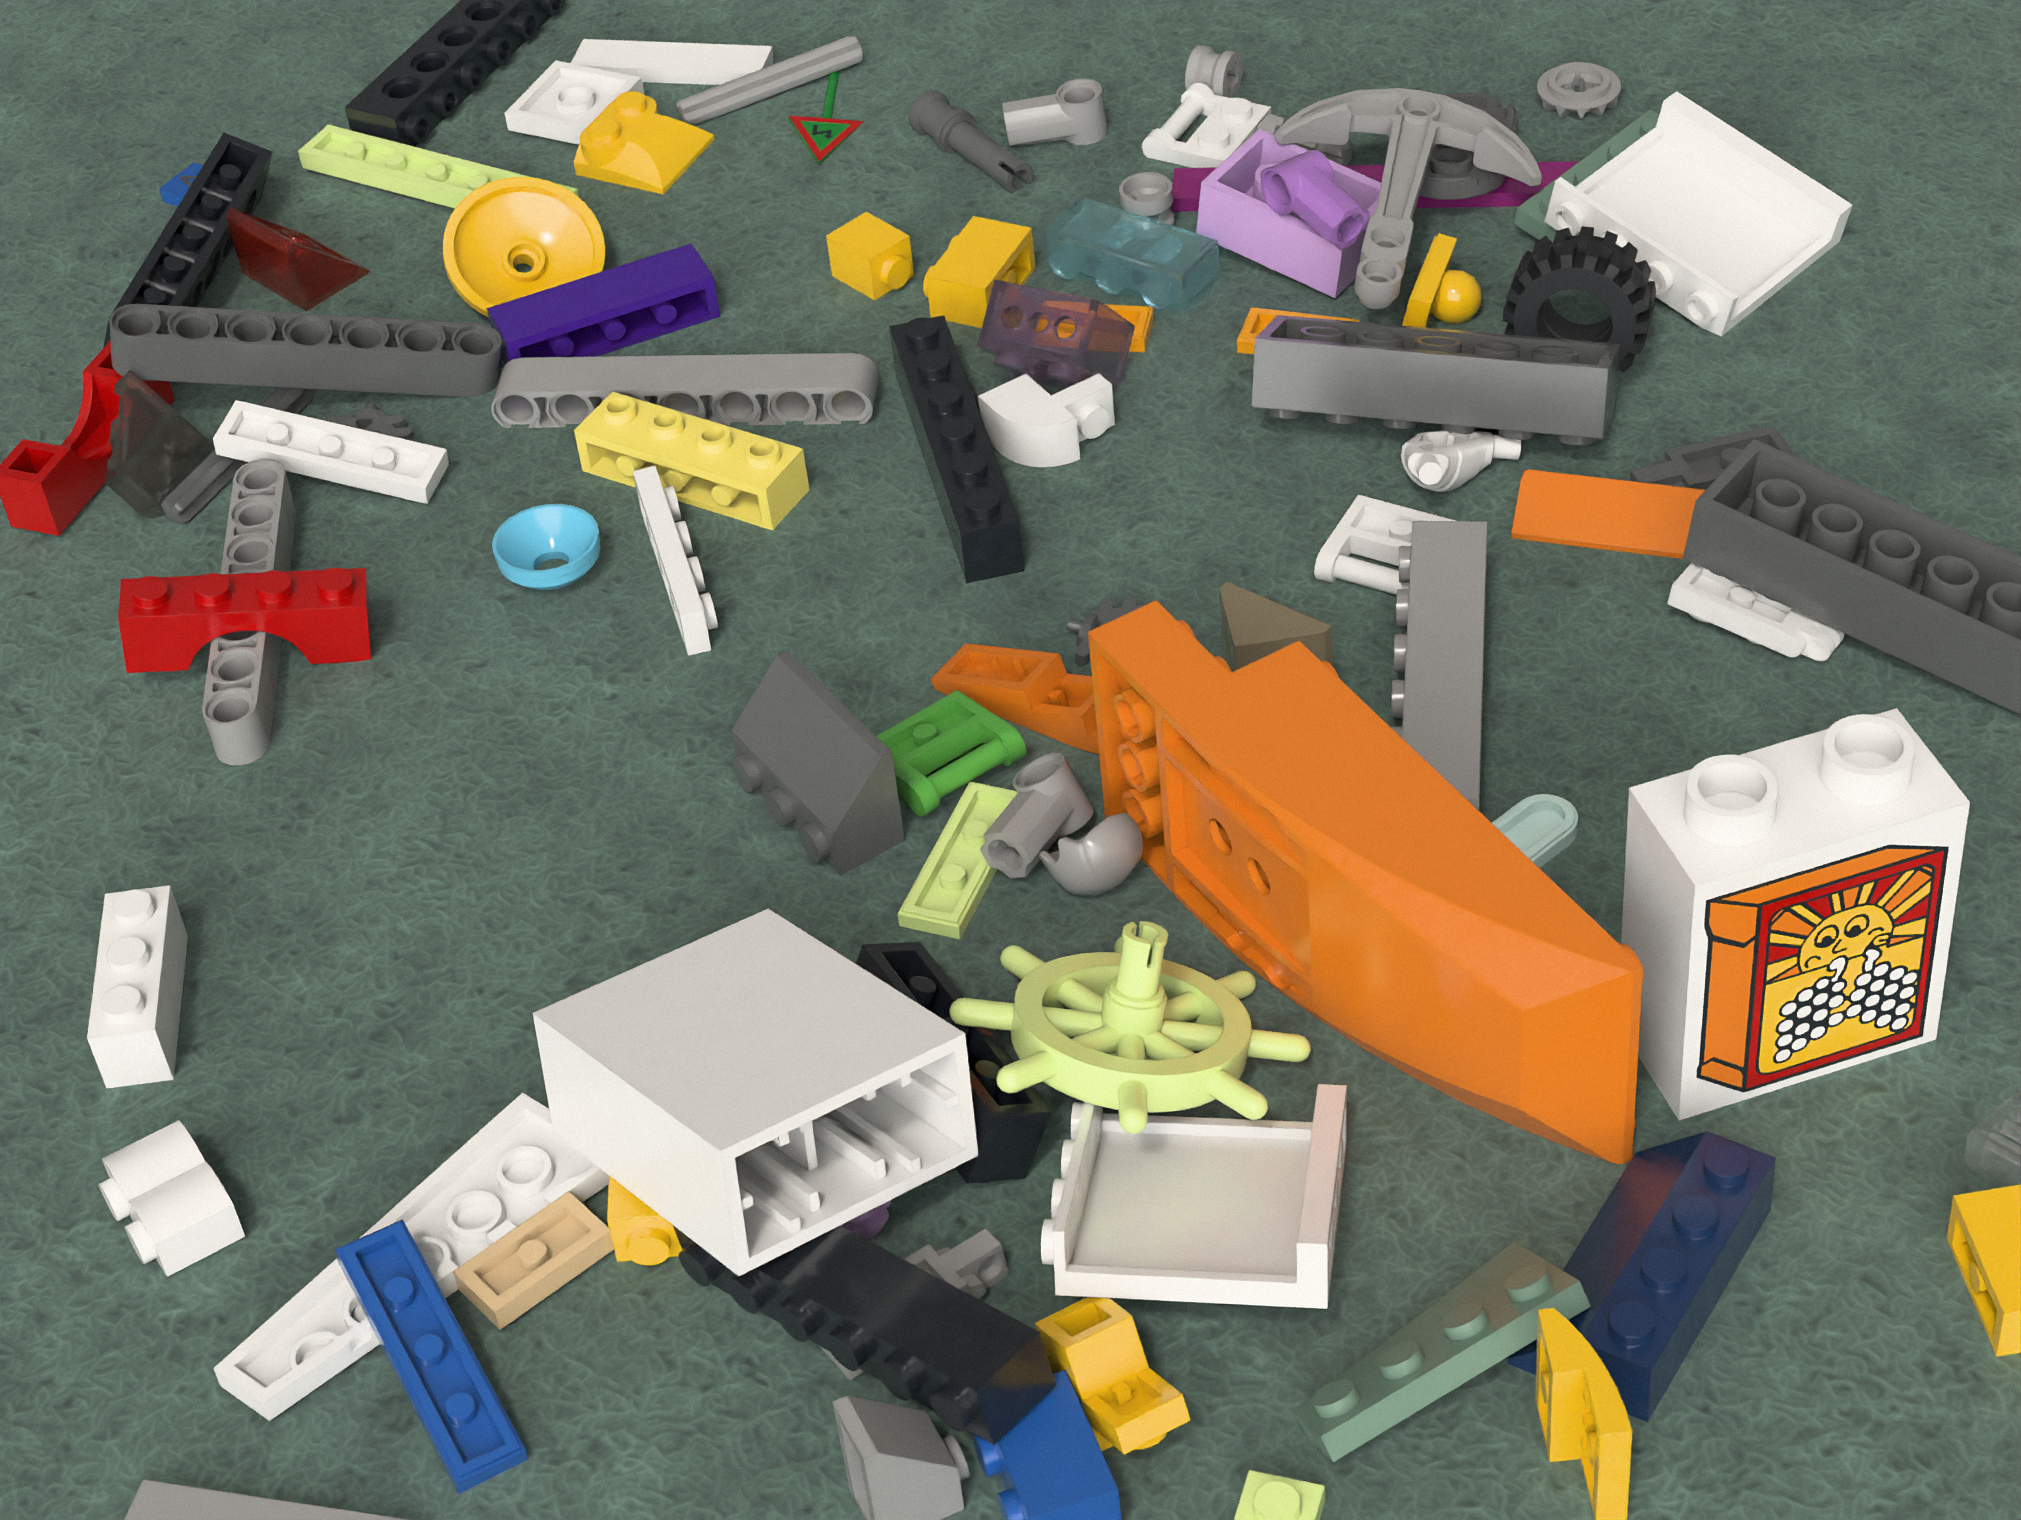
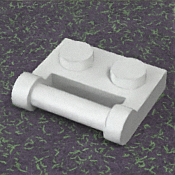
(1221, 134)
(1372, 531)

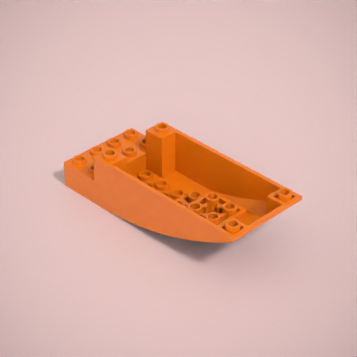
(1365, 882)

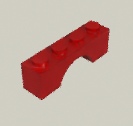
(50, 483)
(174, 617)

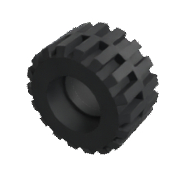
(1590, 266)

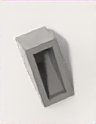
(898, 1461)

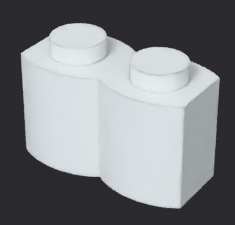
(171, 1197)

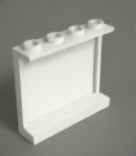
(1706, 213)
(1199, 1207)

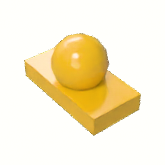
(1445, 293)

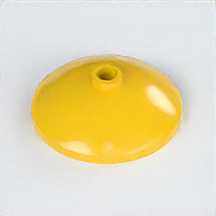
(514, 225)

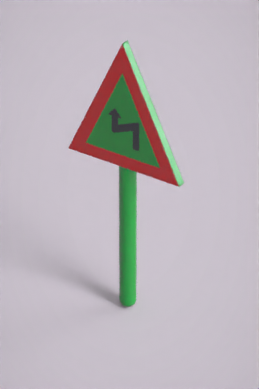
(824, 134)

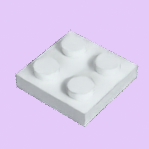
(567, 100)

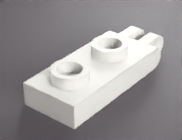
(1751, 615)

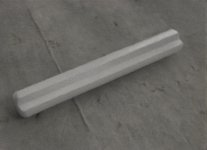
(770, 81)

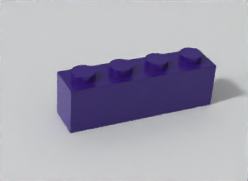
(609, 308)

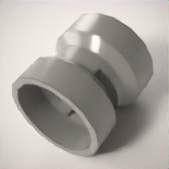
(1148, 196)

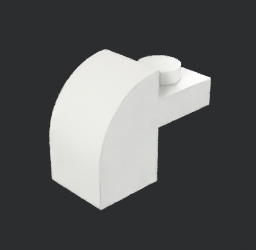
(1042, 427)

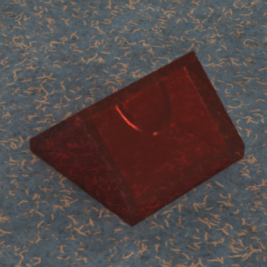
(290, 260)

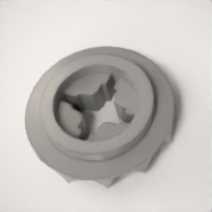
(1598, 85)

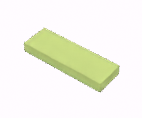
(956, 870)

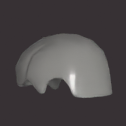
(1097, 860)

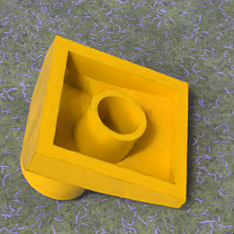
(638, 146)

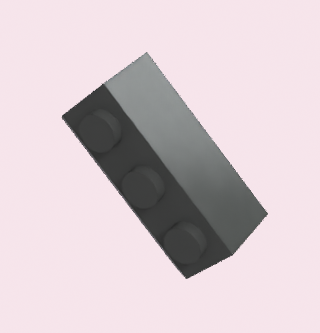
(817, 768)

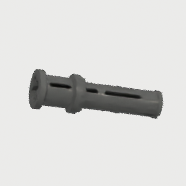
(958, 132)

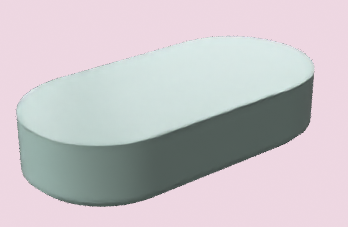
(1540, 826)

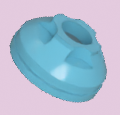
(543, 535)

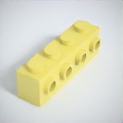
(701, 459)

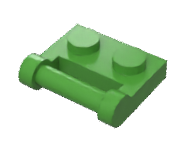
(940, 735)

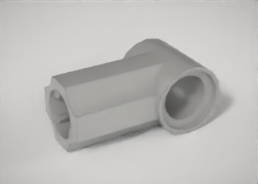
(1070, 115)
(1045, 809)

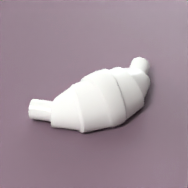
(1449, 460)

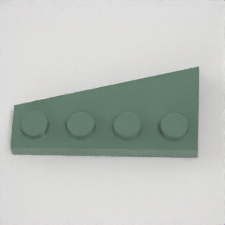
(1440, 1349)

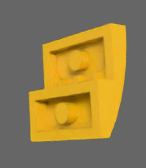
(1583, 1413)

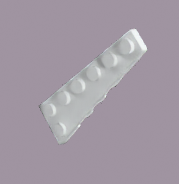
(453, 1215)

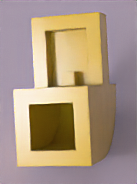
(1110, 1374)

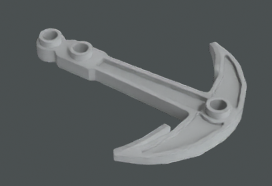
(1415, 125)

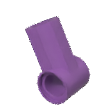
(1309, 189)

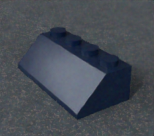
(1664, 1258)

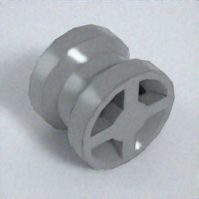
(1217, 71)

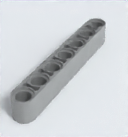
(711, 387)
(246, 663)

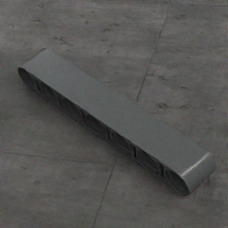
(305, 350)

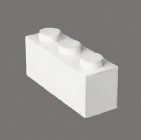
(138, 987)

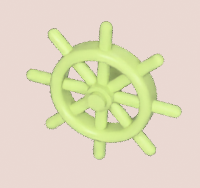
(1130, 1030)

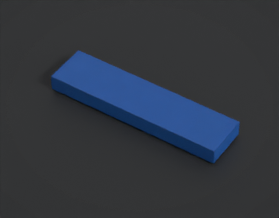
(431, 1356)

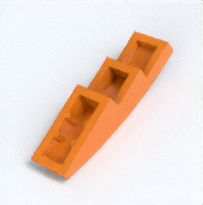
(1026, 690)

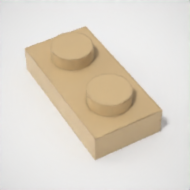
(534, 1260)

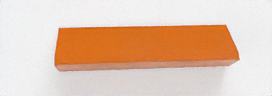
(1604, 513)

